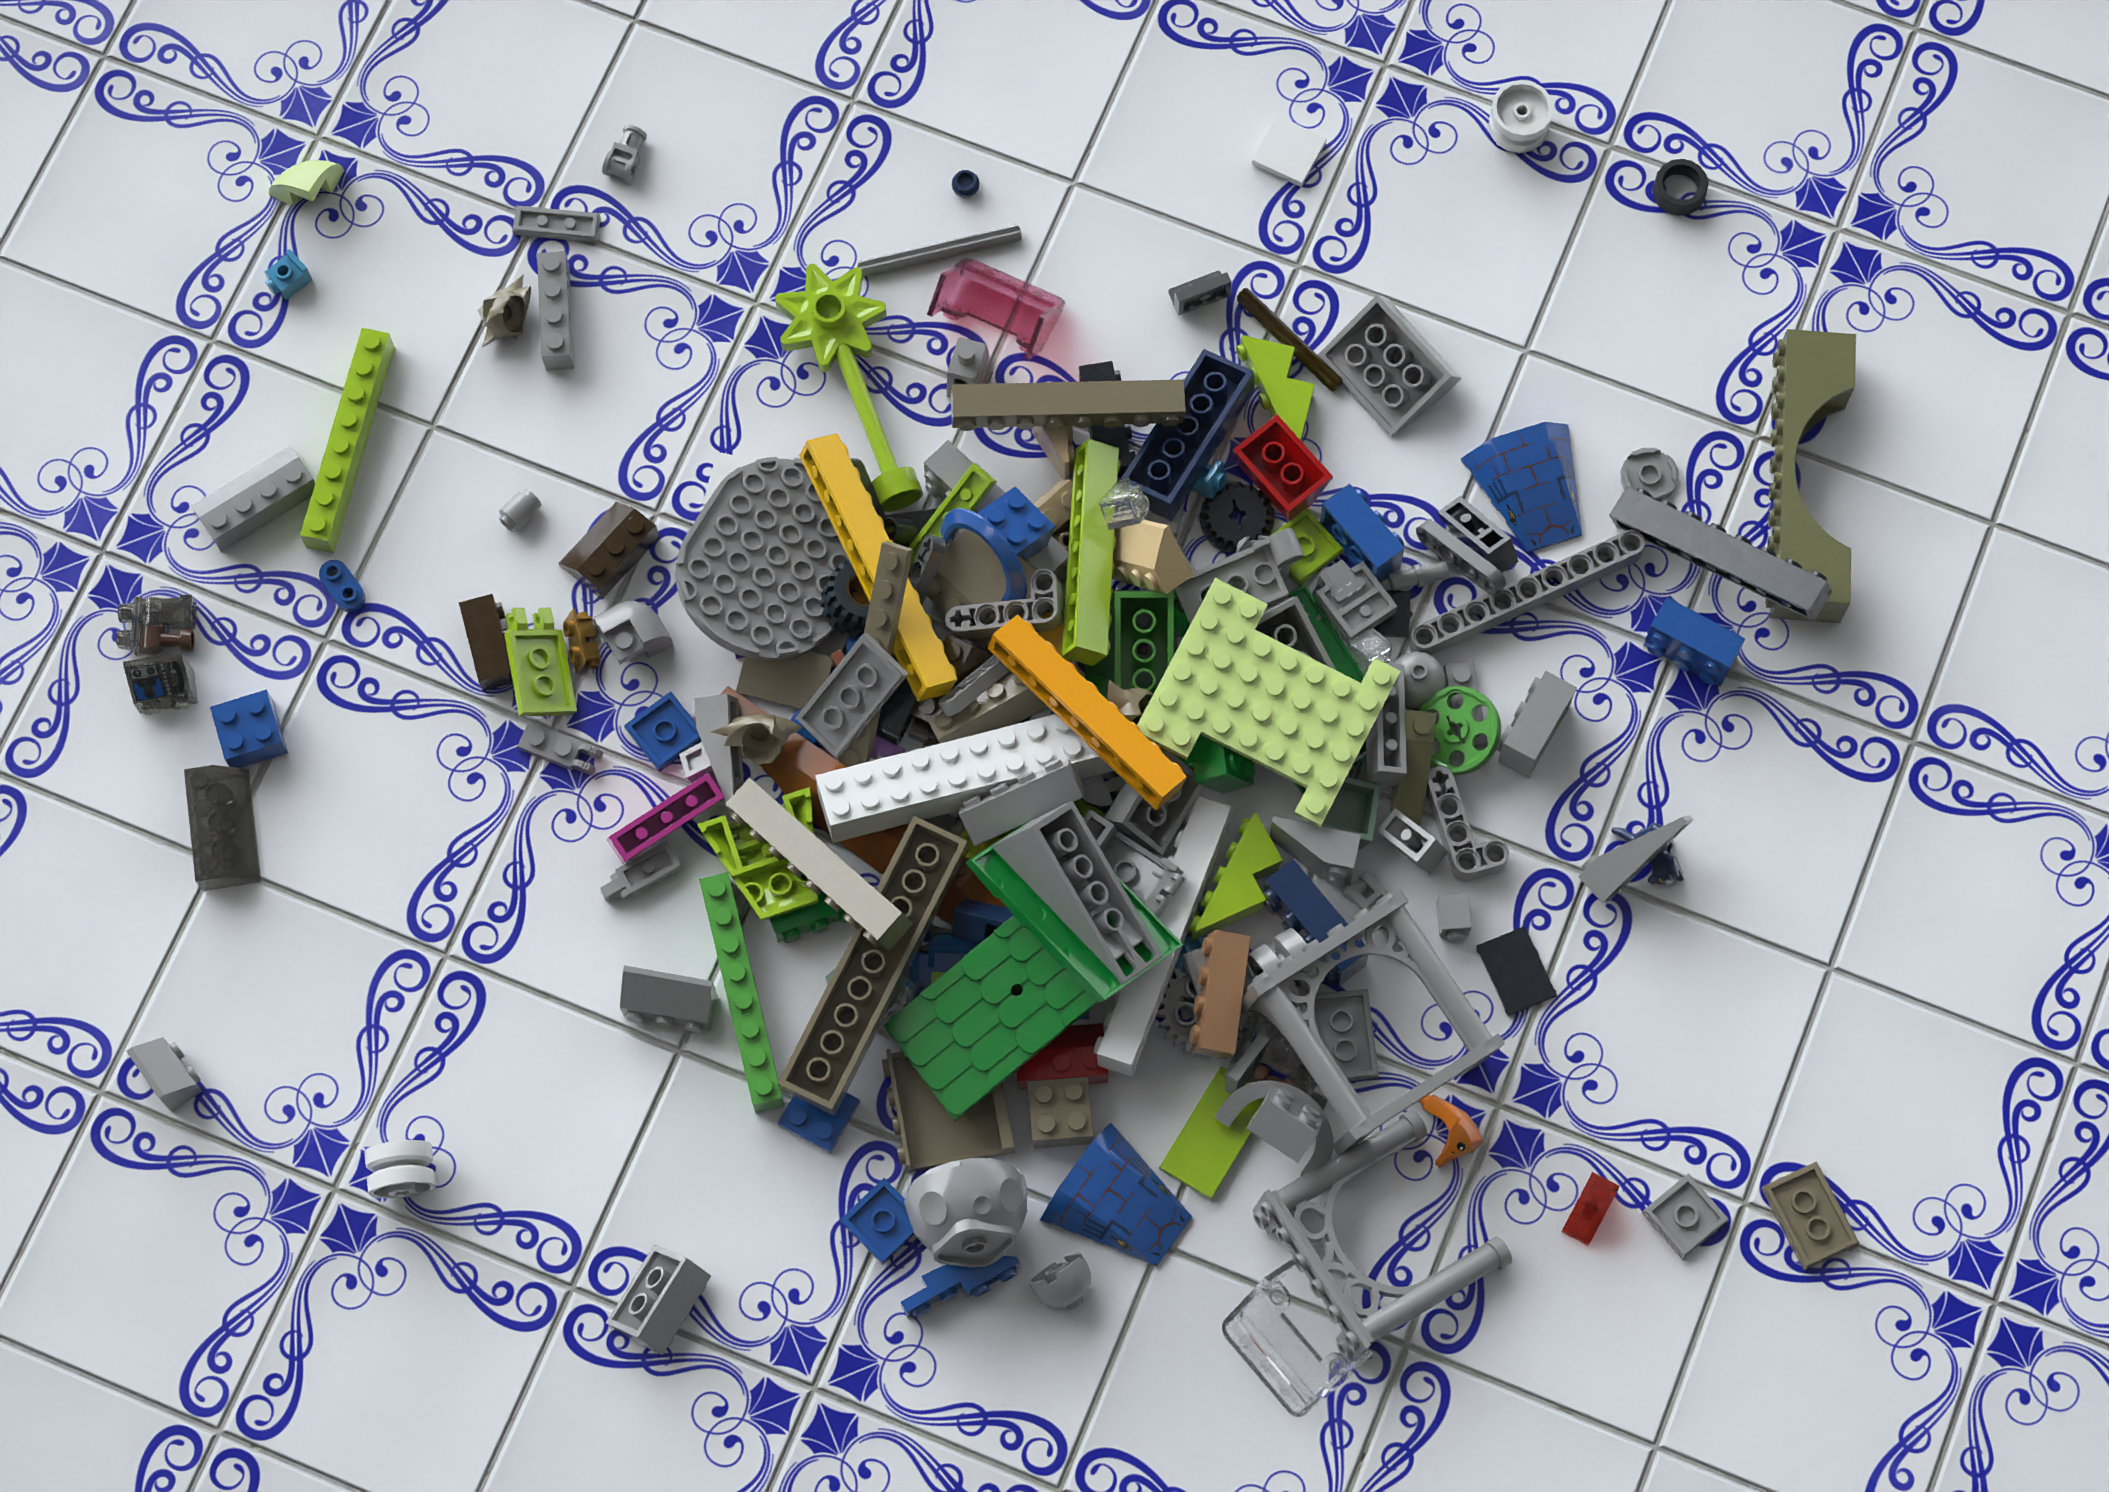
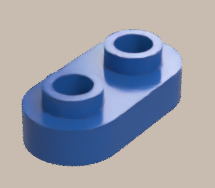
(341, 584)

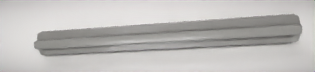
(940, 250)

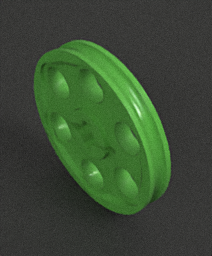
(1469, 732)

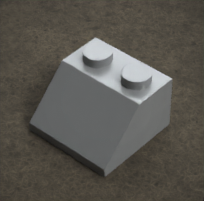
(165, 1072)

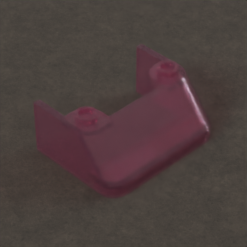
(999, 301)

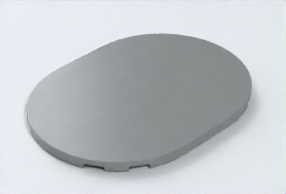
(760, 562)

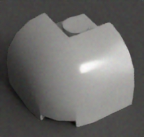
(631, 630)

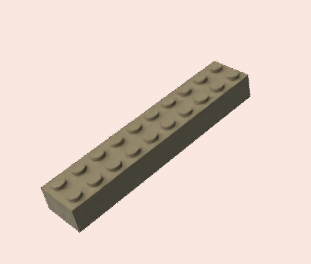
(872, 975)

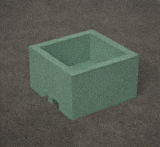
(1355, 809)

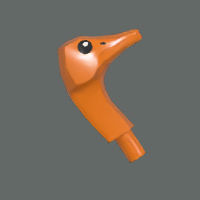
(1463, 1132)

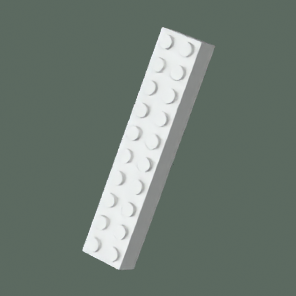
(945, 775)

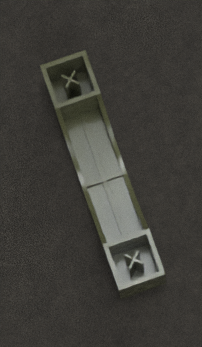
(1810, 384)

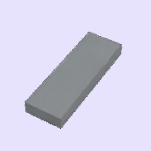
(556, 224)

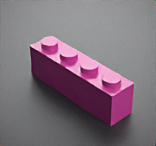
(665, 818)

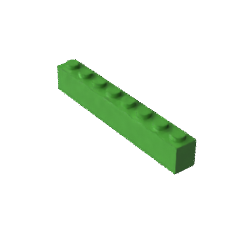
(741, 992)

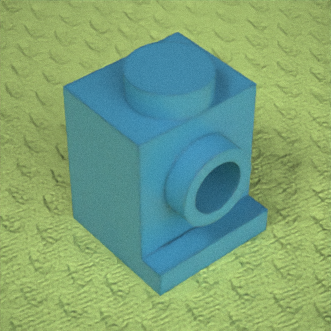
(287, 276)

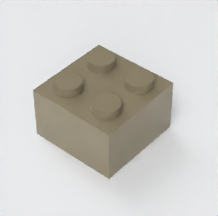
(1060, 1112)

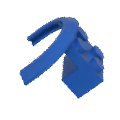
(1011, 529)

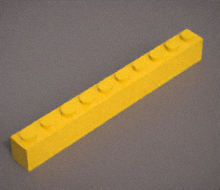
(861, 536)

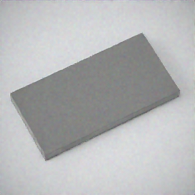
(852, 695)

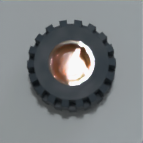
(845, 601)

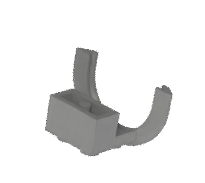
(1284, 1120)

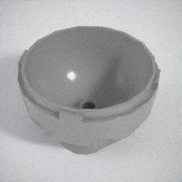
(968, 1210)

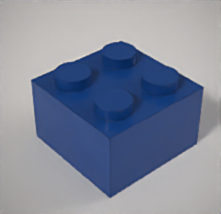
(249, 729)

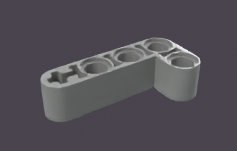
(1006, 610)
(1459, 823)

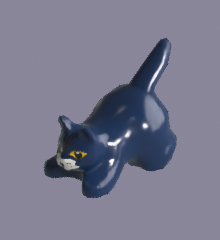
(1664, 865)

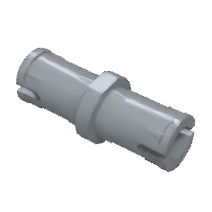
(1418, 575)

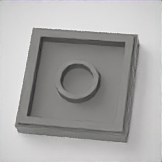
(1685, 1216)

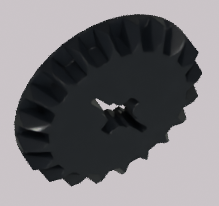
(1225, 532)

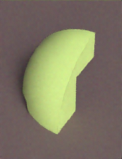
(306, 180)

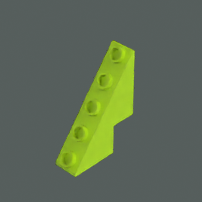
(1279, 393)
(1237, 888)

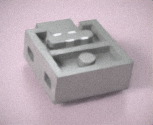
(1353, 599)

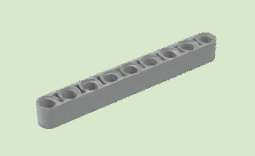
(1535, 583)

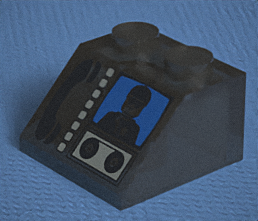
(161, 683)

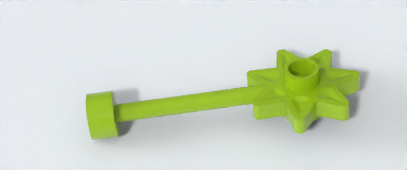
(833, 322)

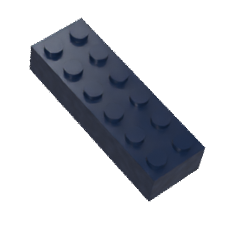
(1178, 454)

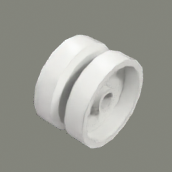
(1520, 116)
(400, 1169)

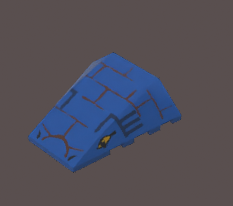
(1531, 483)
(1118, 1201)

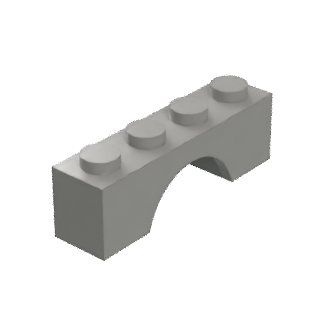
(554, 310)

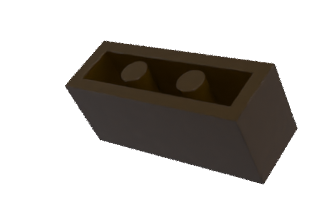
(487, 640)

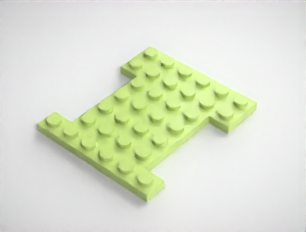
(1264, 700)

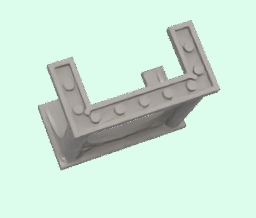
(1273, 999)

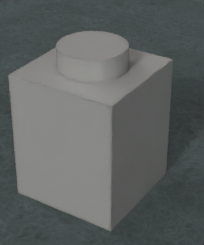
(1453, 916)

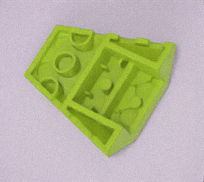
(756, 871)

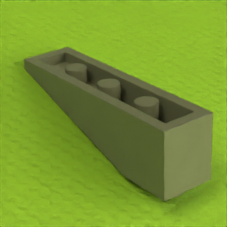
(1410, 792)

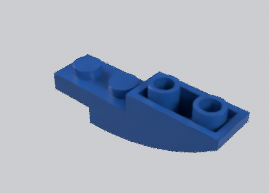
(946, 1280)

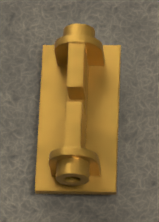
(580, 652)

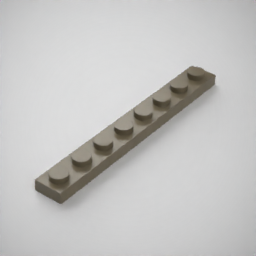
(882, 627)

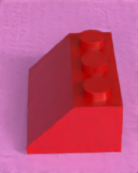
(1282, 467)
(1067, 1057)

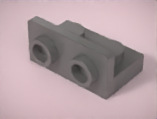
(1200, 292)

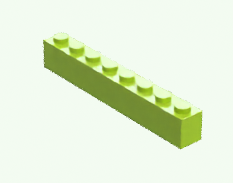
(347, 440)
(1090, 555)

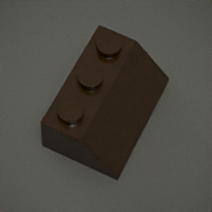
(610, 548)
(965, 659)

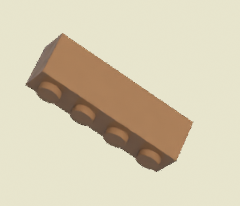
(1220, 994)

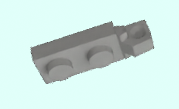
(641, 873)
(1251, 1057)

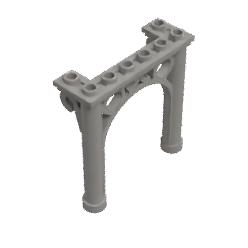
(1357, 1335)

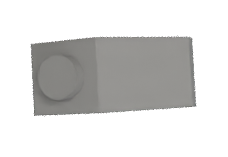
(1412, 841)

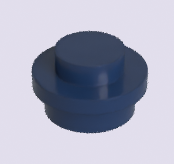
(965, 183)

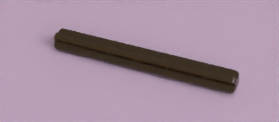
(1288, 337)

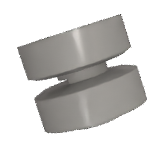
(1285, 944)

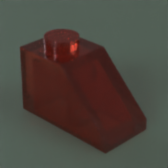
(1590, 1208)

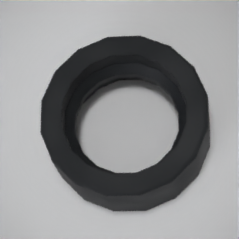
(1685, 168)

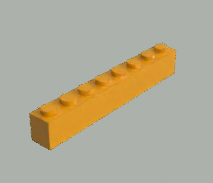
(1087, 712)

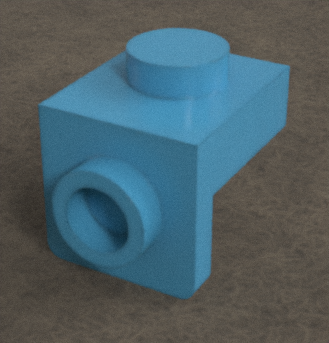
(1211, 480)

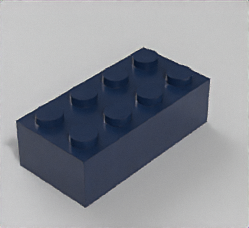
(1310, 914)

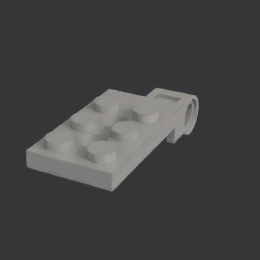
(1255, 566)

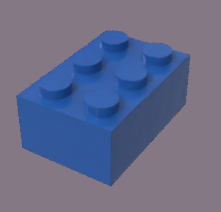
(1362, 532)
(1693, 642)

